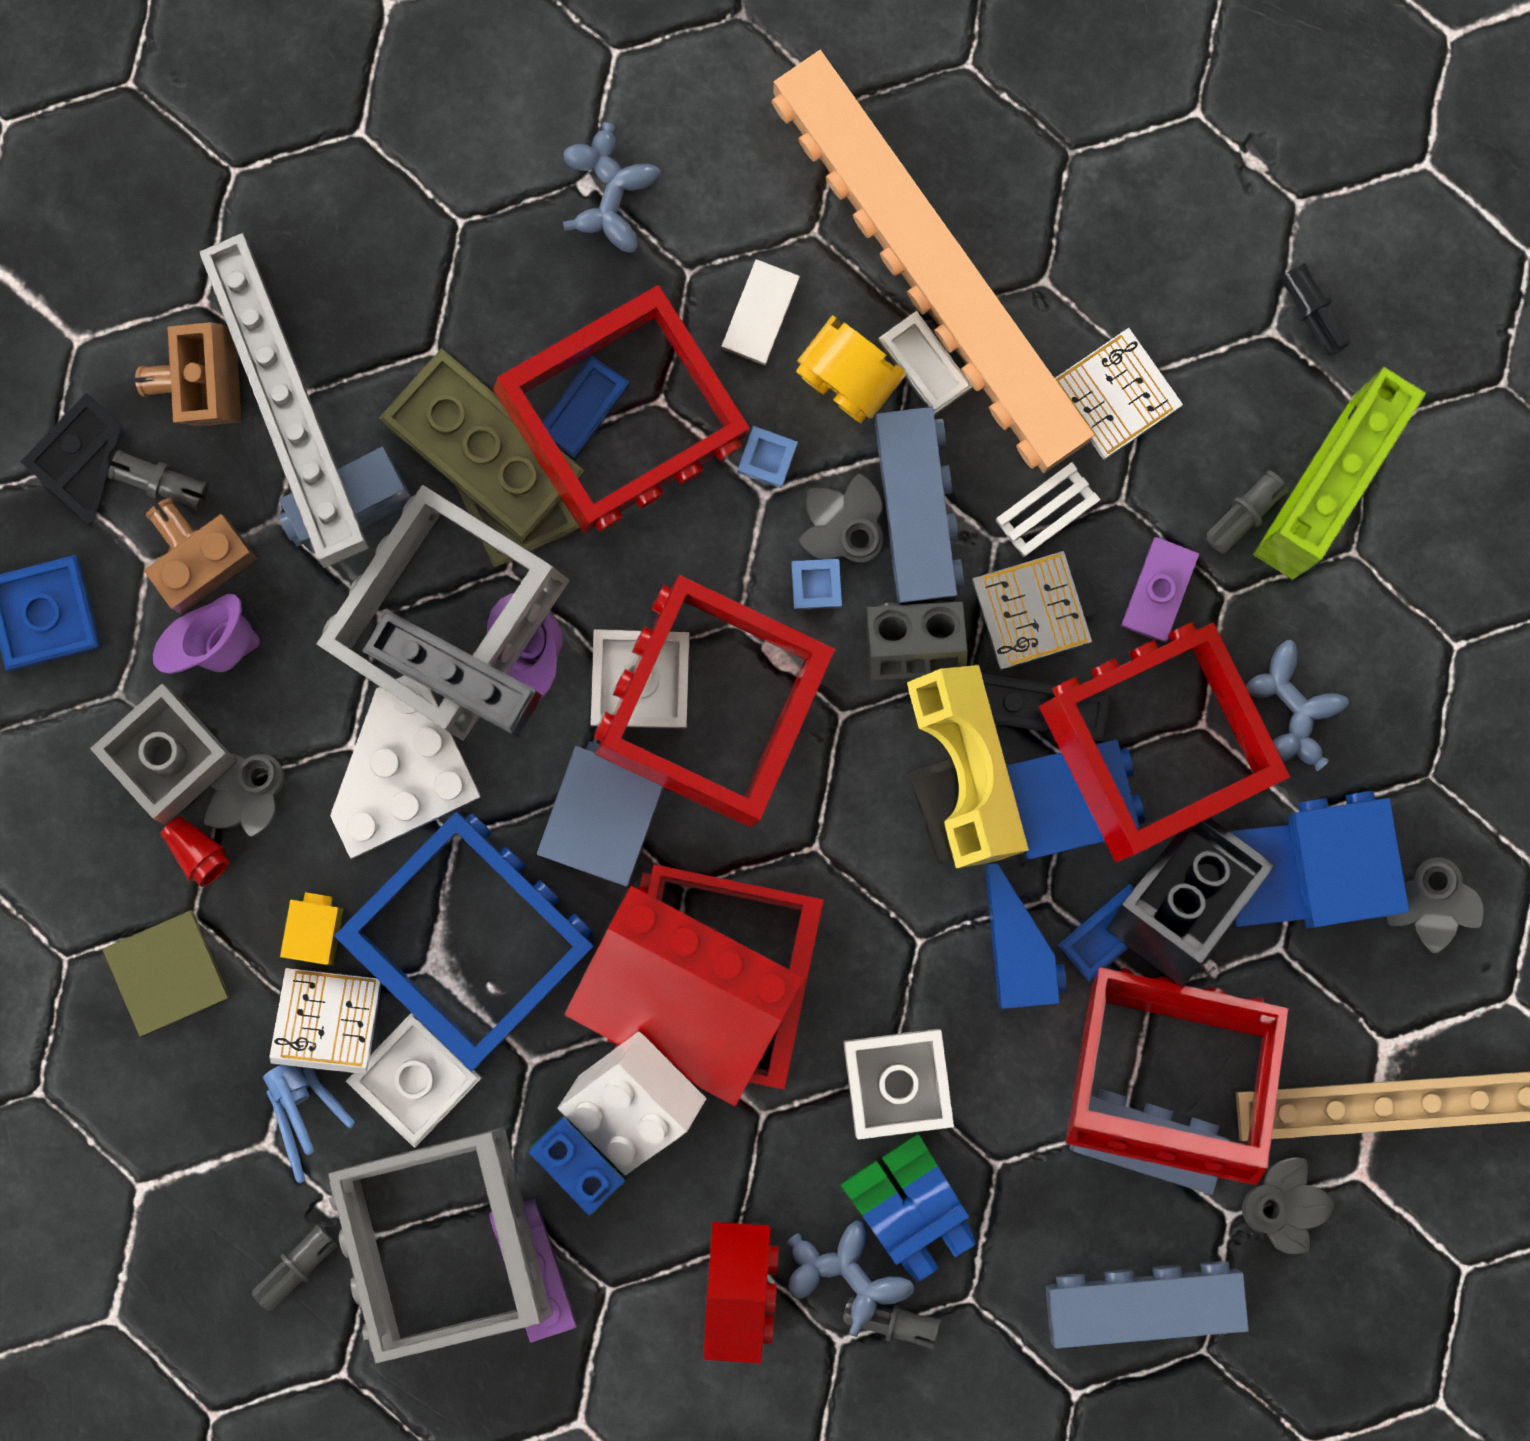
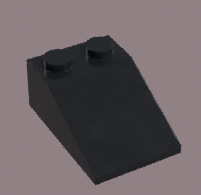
(1189, 898)

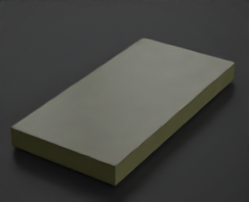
(474, 445)

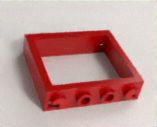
(646, 489)
(1092, 773)
(751, 806)
(810, 908)
(1167, 1145)

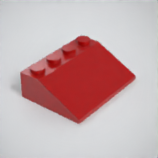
(687, 991)

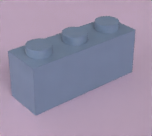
(1114, 1105)

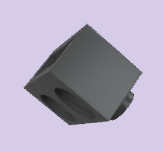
(917, 650)

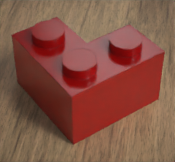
(739, 1293)

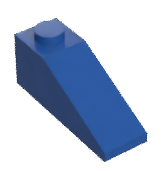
(1022, 958)

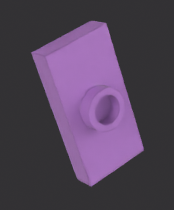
(1159, 589)

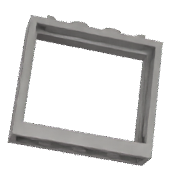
(501, 644)
(513, 1230)

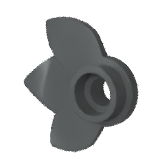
(839, 517)
(239, 798)
(1442, 911)
(1294, 1206)

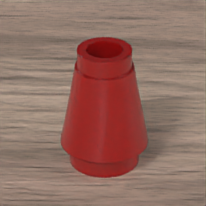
(195, 852)

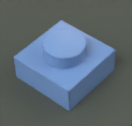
(767, 457)
(816, 584)

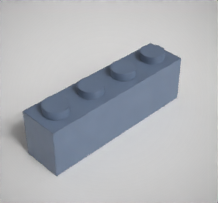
(916, 506)
(1146, 1306)

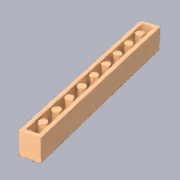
(931, 263)

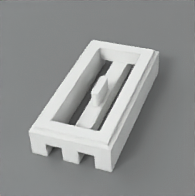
(1079, 485)

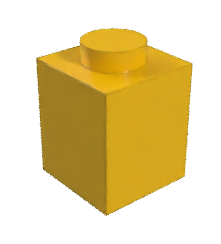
(312, 929)

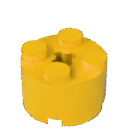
(850, 368)

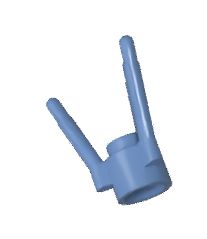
(286, 1090)

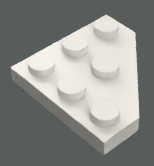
(399, 774)

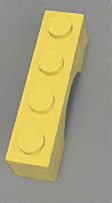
(958, 713)

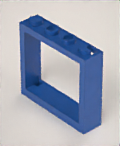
(410, 995)

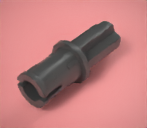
(1247, 512)
(294, 1268)
(899, 1324)

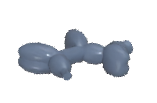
(631, 178)
(1305, 711)
(851, 1246)

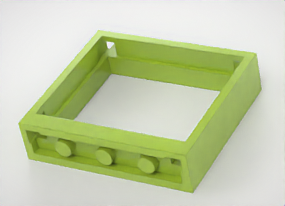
(1339, 474)

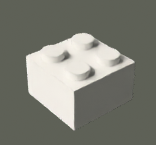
(898, 1083)
(632, 1103)

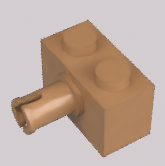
(200, 375)
(196, 559)

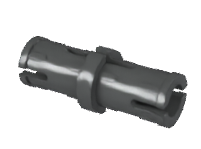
(158, 480)

